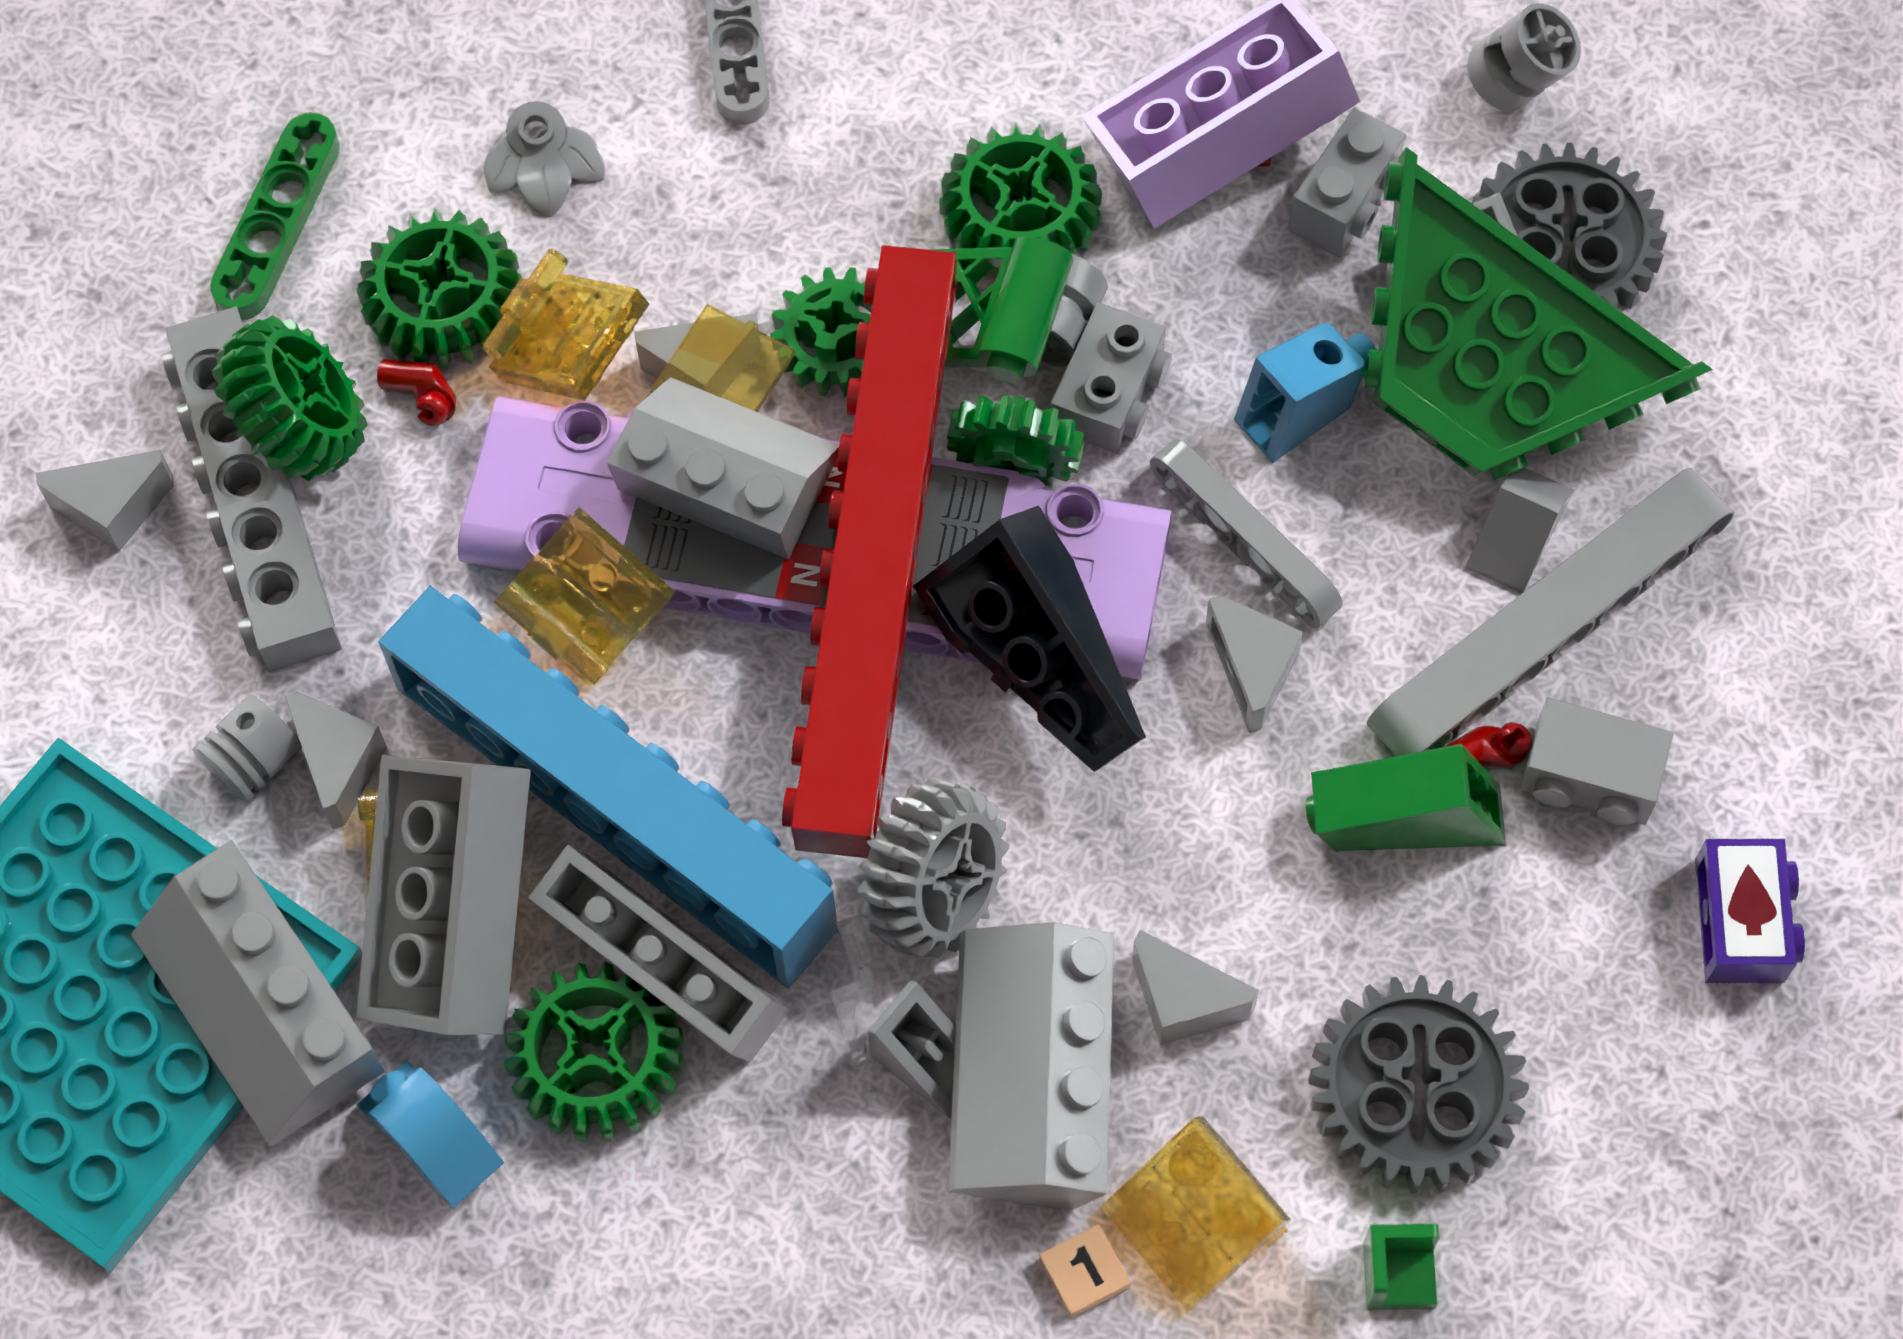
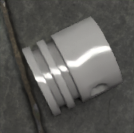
(248, 746)

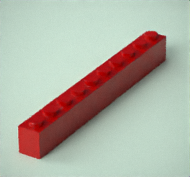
(874, 554)

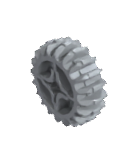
(933, 867)

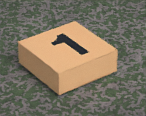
(1084, 1271)

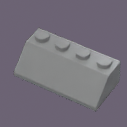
(443, 895)
(254, 995)
(1032, 1064)

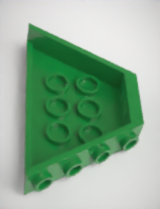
(1496, 342)

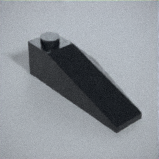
(1029, 620)

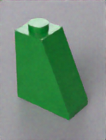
(1408, 803)

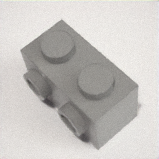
(1346, 183)
(1111, 376)
(1596, 762)

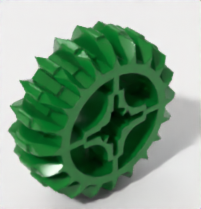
(1013, 170)
(420, 264)
(289, 398)
(579, 1070)

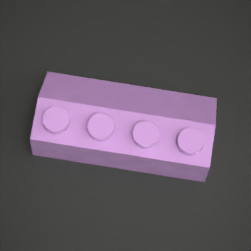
(1222, 108)

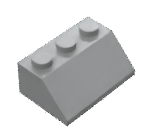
(722, 465)

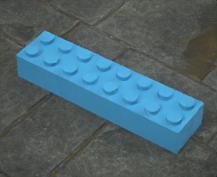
(612, 785)

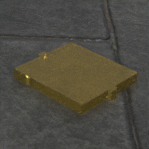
(728, 359)

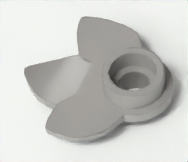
(545, 164)

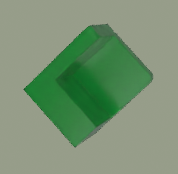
(1400, 1266)

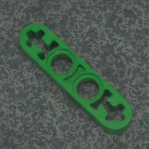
(268, 214)

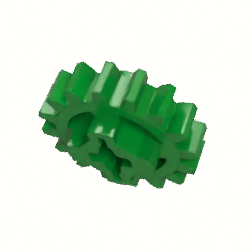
(826, 320)
(1016, 438)

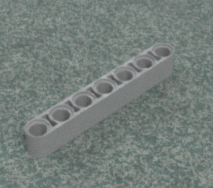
(1549, 615)

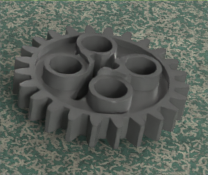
(1623, 239)
(1476, 1088)

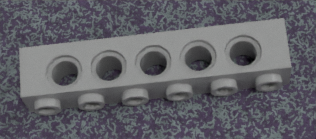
(303, 623)

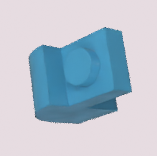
(430, 1132)

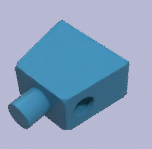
(1301, 388)

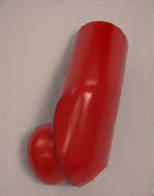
(426, 384)
(1496, 745)

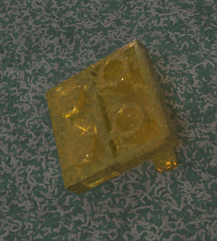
(561, 329)
(584, 597)
(1196, 1213)

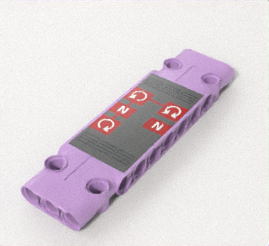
(537, 477)

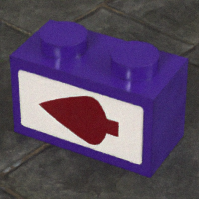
(1748, 911)

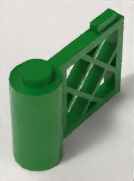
(1014, 310)

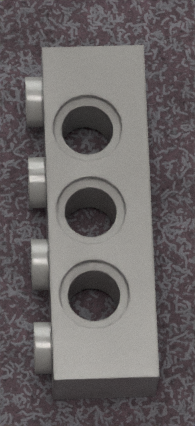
(659, 953)

